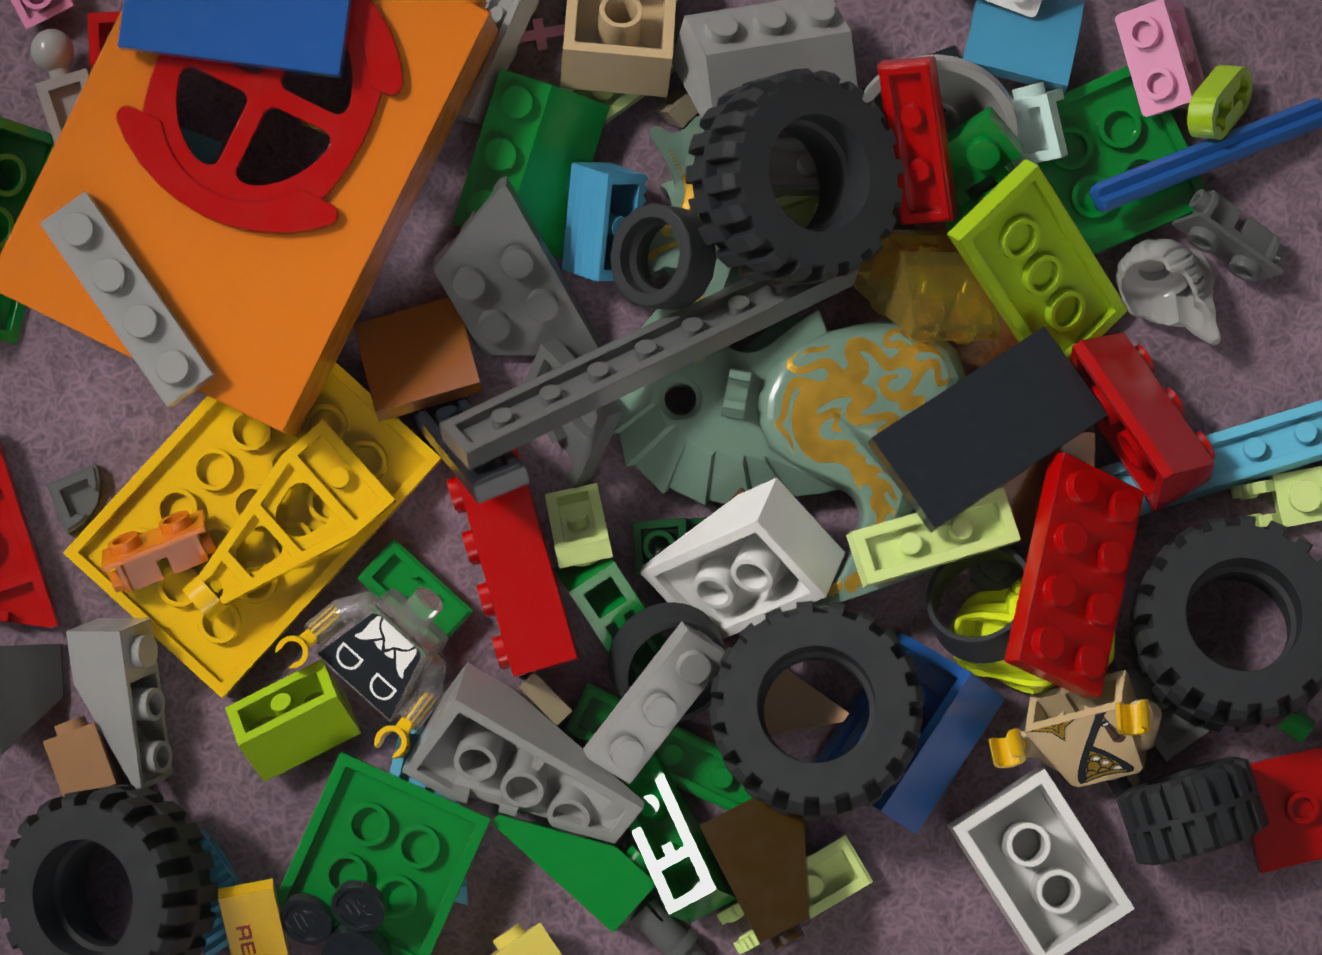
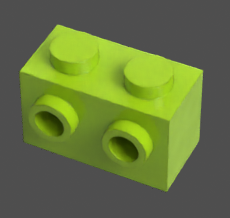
(292, 720)

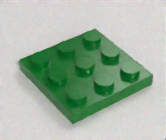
(1104, 139)
(396, 839)

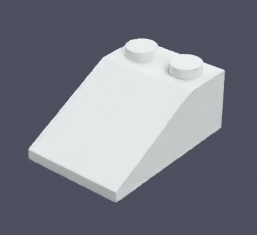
(748, 560)

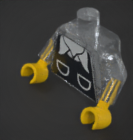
(384, 653)

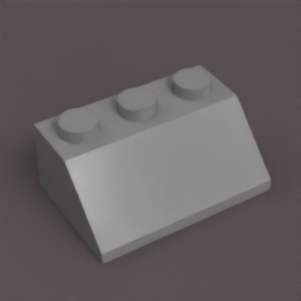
(757, 41)

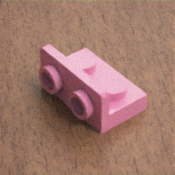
(1160, 55)

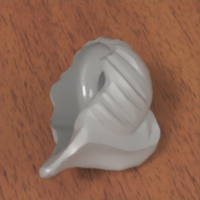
(1169, 287)

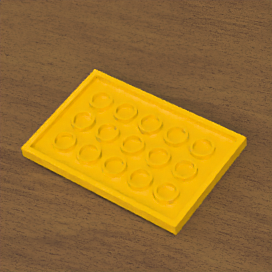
(217, 466)

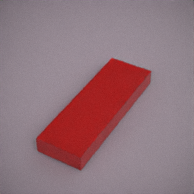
(917, 118)

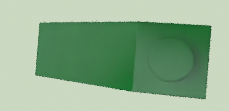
(607, 604)
(676, 847)
(589, 869)

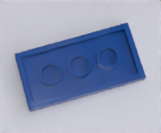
(250, 33)

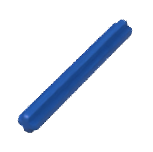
(1206, 156)

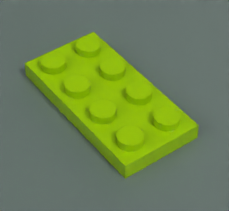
(1036, 262)

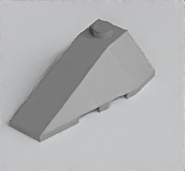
(505, 752)

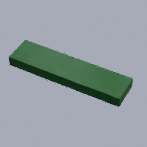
(688, 758)

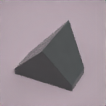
(28, 687)

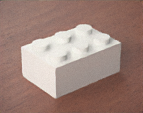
(1040, 866)

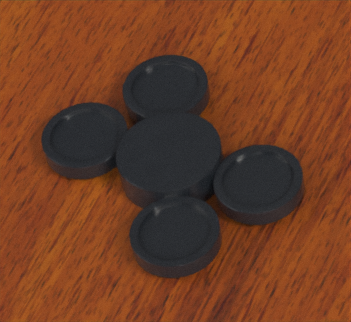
(355, 905)

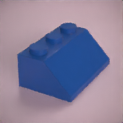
(954, 718)

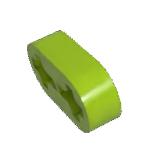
(1219, 102)

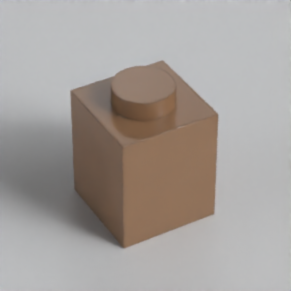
(82, 757)

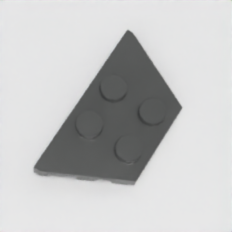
(510, 283)

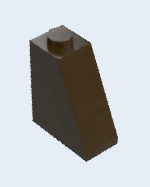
(765, 867)

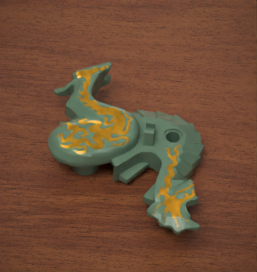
(785, 405)

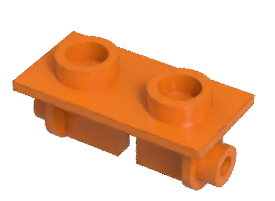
(137, 555)

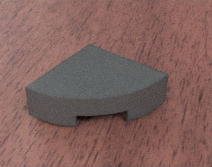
(76, 497)

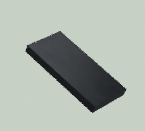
(987, 429)

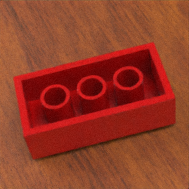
(518, 579)

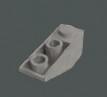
(121, 686)

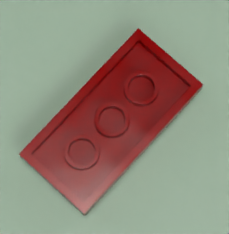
(1074, 576)

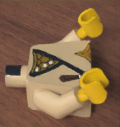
(1085, 737)

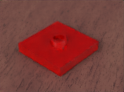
(1293, 803)

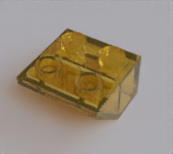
(927, 289)

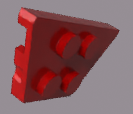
(23, 584)

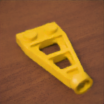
(336, 477)

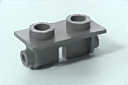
(1248, 252)

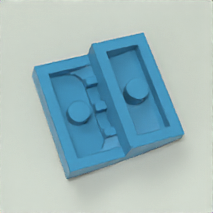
(1025, 46)

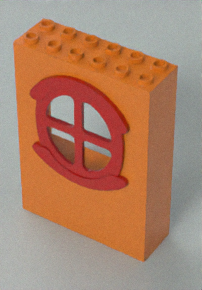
(261, 270)

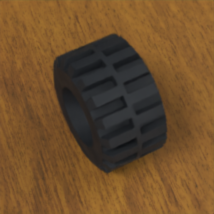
(1192, 811)

